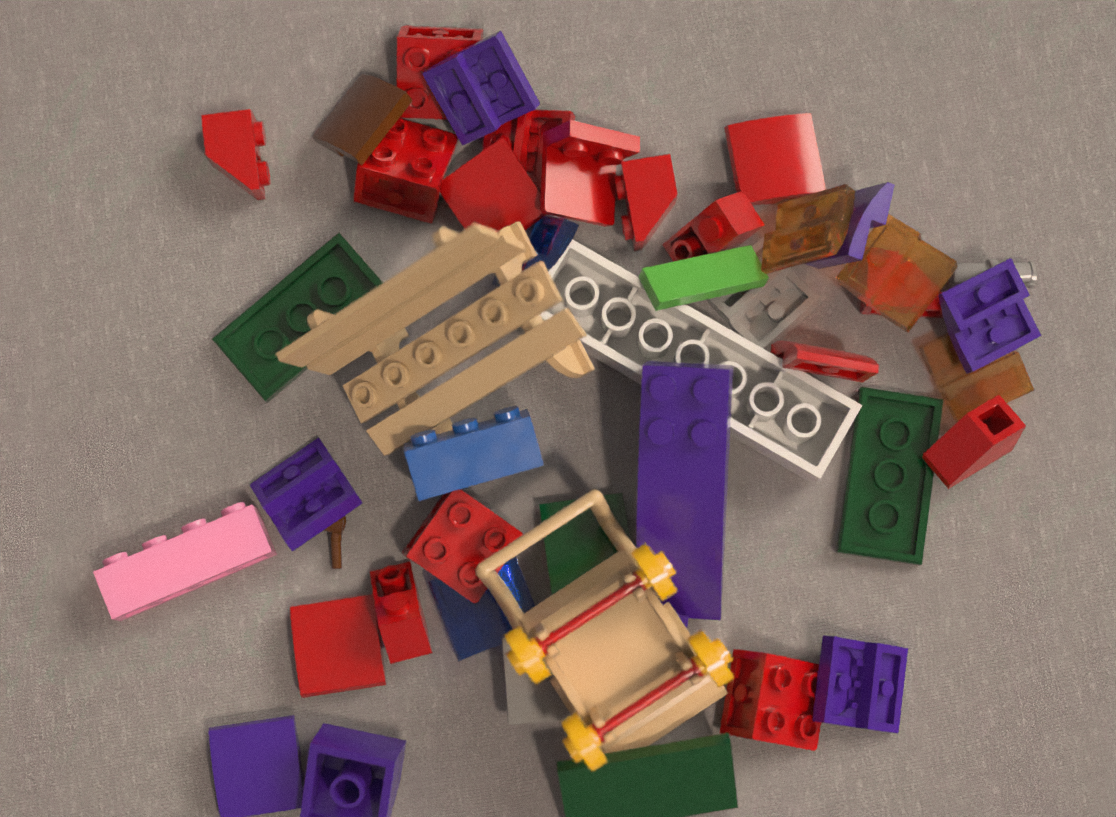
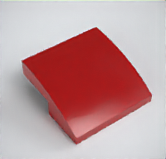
(526, 137)
(775, 158)
(493, 190)
(825, 361)
(337, 646)

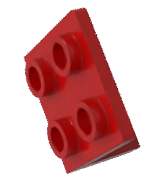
(421, 49)
(406, 170)
(581, 170)
(457, 539)
(771, 700)

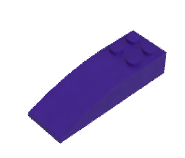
(686, 478)

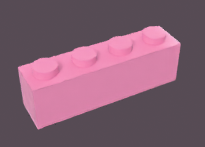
(184, 562)

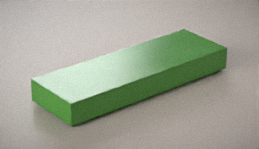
(702, 277)

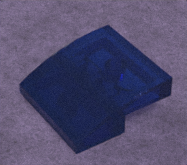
(549, 240)
(482, 624)

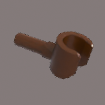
(337, 530)

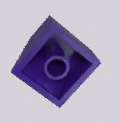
(351, 773)

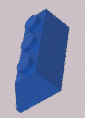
(472, 452)

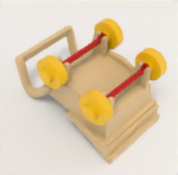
(610, 643)

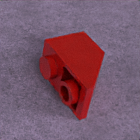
(233, 148)
(649, 196)
(716, 229)
(975, 441)
(400, 612)

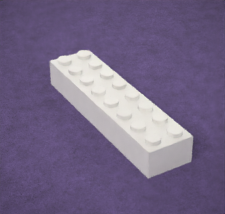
(772, 407)

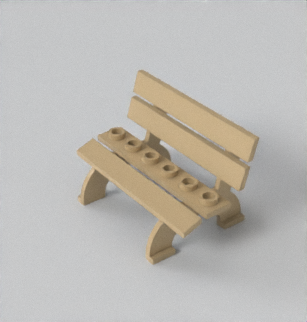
(380, 319)

